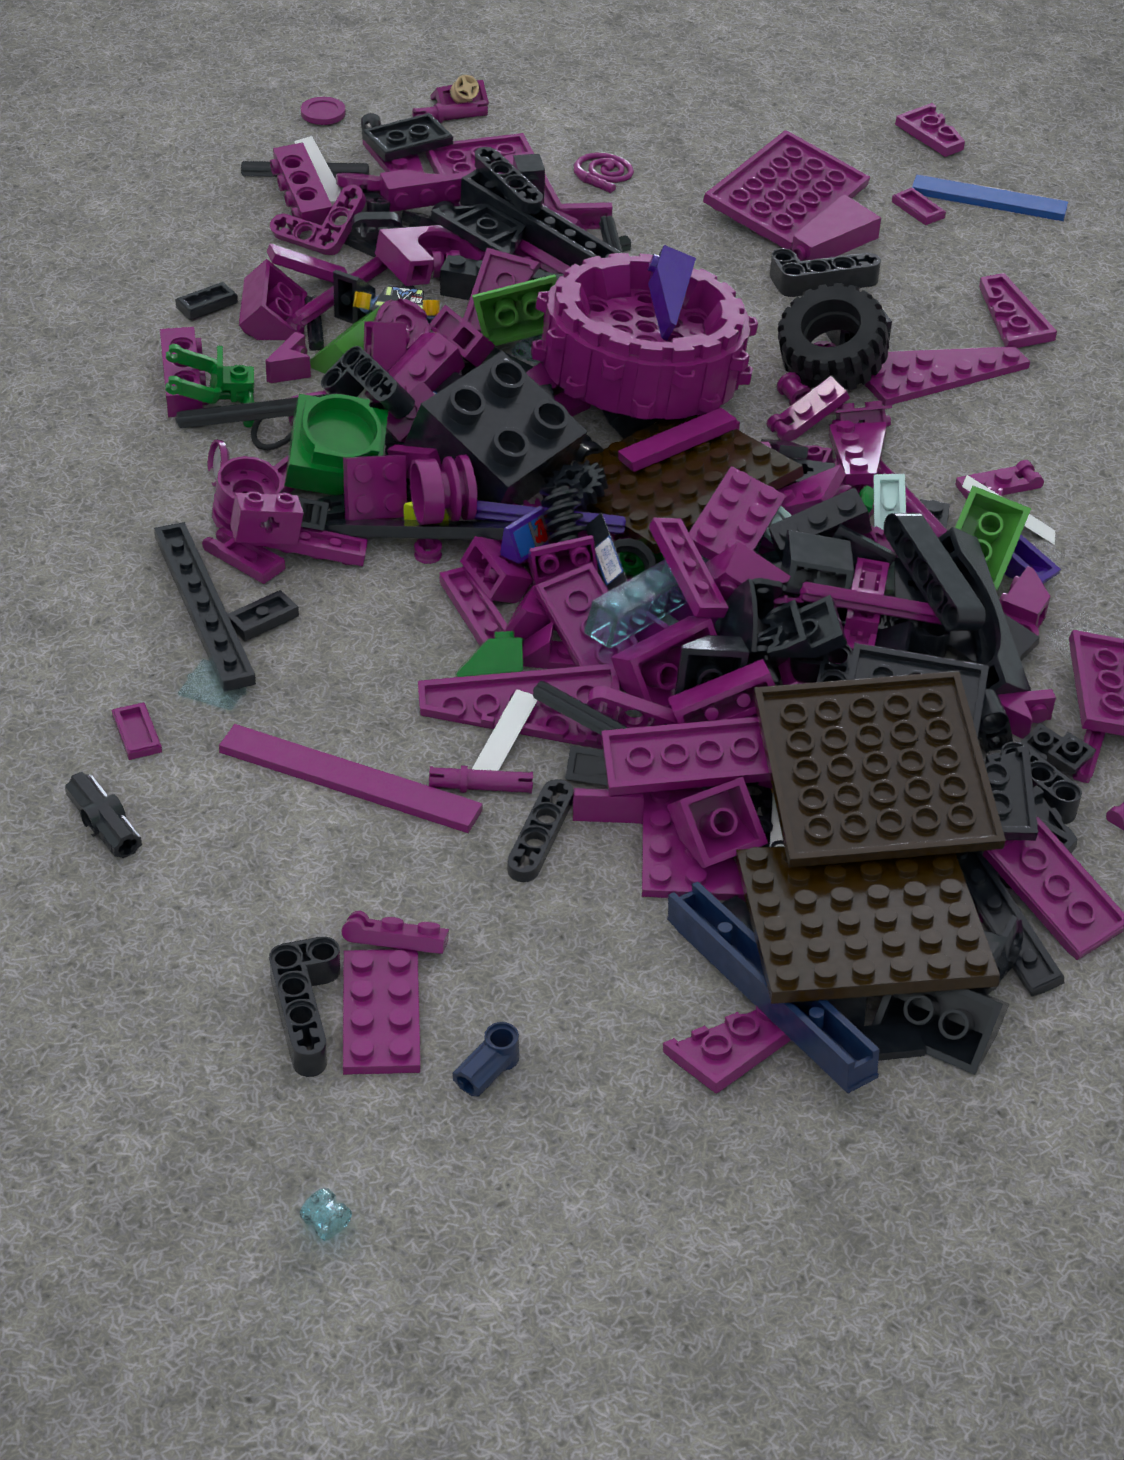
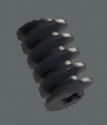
(561, 513)

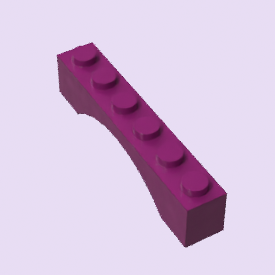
(416, 190)

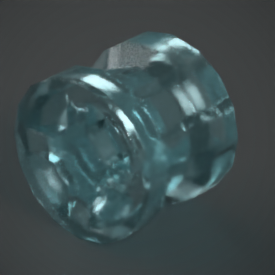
(325, 1213)

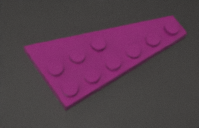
(927, 372)

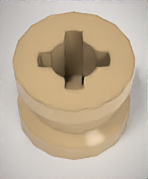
(466, 84)

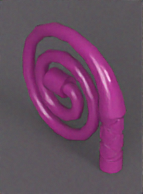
(608, 163)

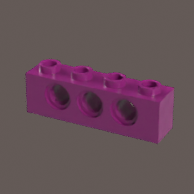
(300, 183)
(186, 339)

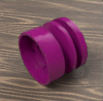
(242, 476)
(448, 489)

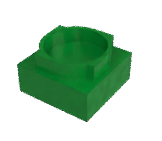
(325, 433)

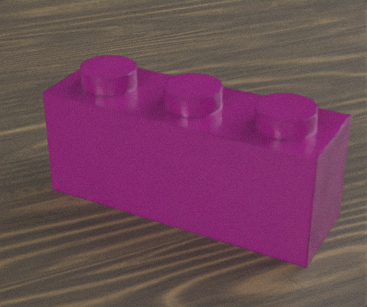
(722, 697)

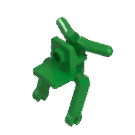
(226, 382)

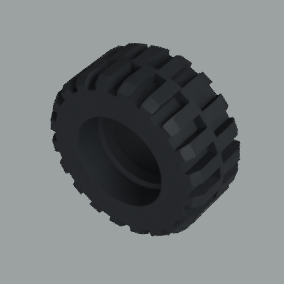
(831, 310)

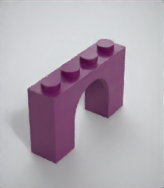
(409, 251)

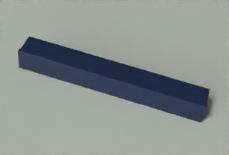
(811, 1025)

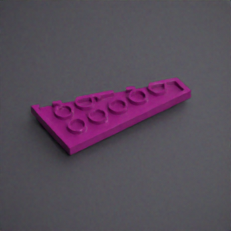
(484, 698)
(668, 862)

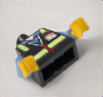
(366, 304)

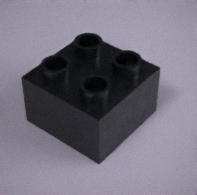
(503, 426)

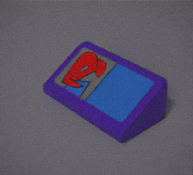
(524, 534)

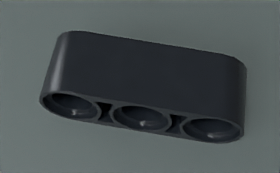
(1057, 788)

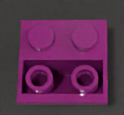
(561, 557)

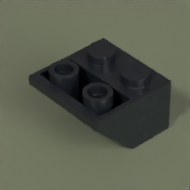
(816, 561)

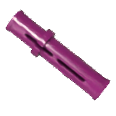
(454, 111)
(480, 779)

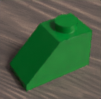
(495, 656)

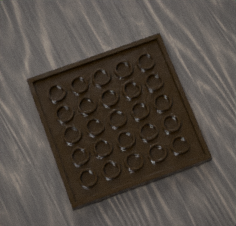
(684, 481)
(876, 769)
(863, 926)

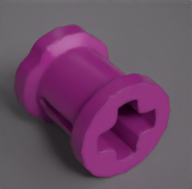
(791, 387)

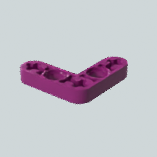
(323, 232)

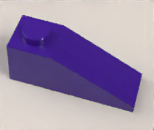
(668, 286)

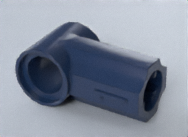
(489, 1059)

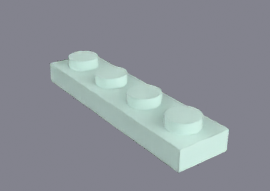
(888, 499)

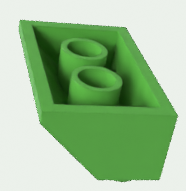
(511, 311)
(335, 349)
(997, 526)

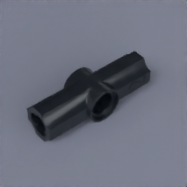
(103, 815)

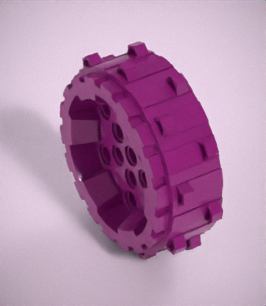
(608, 346)

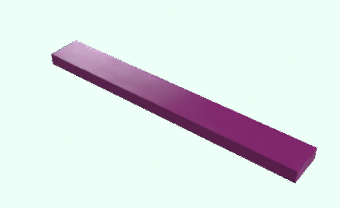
(351, 778)

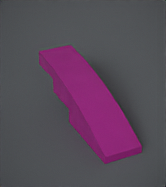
(862, 626)

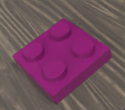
(374, 487)

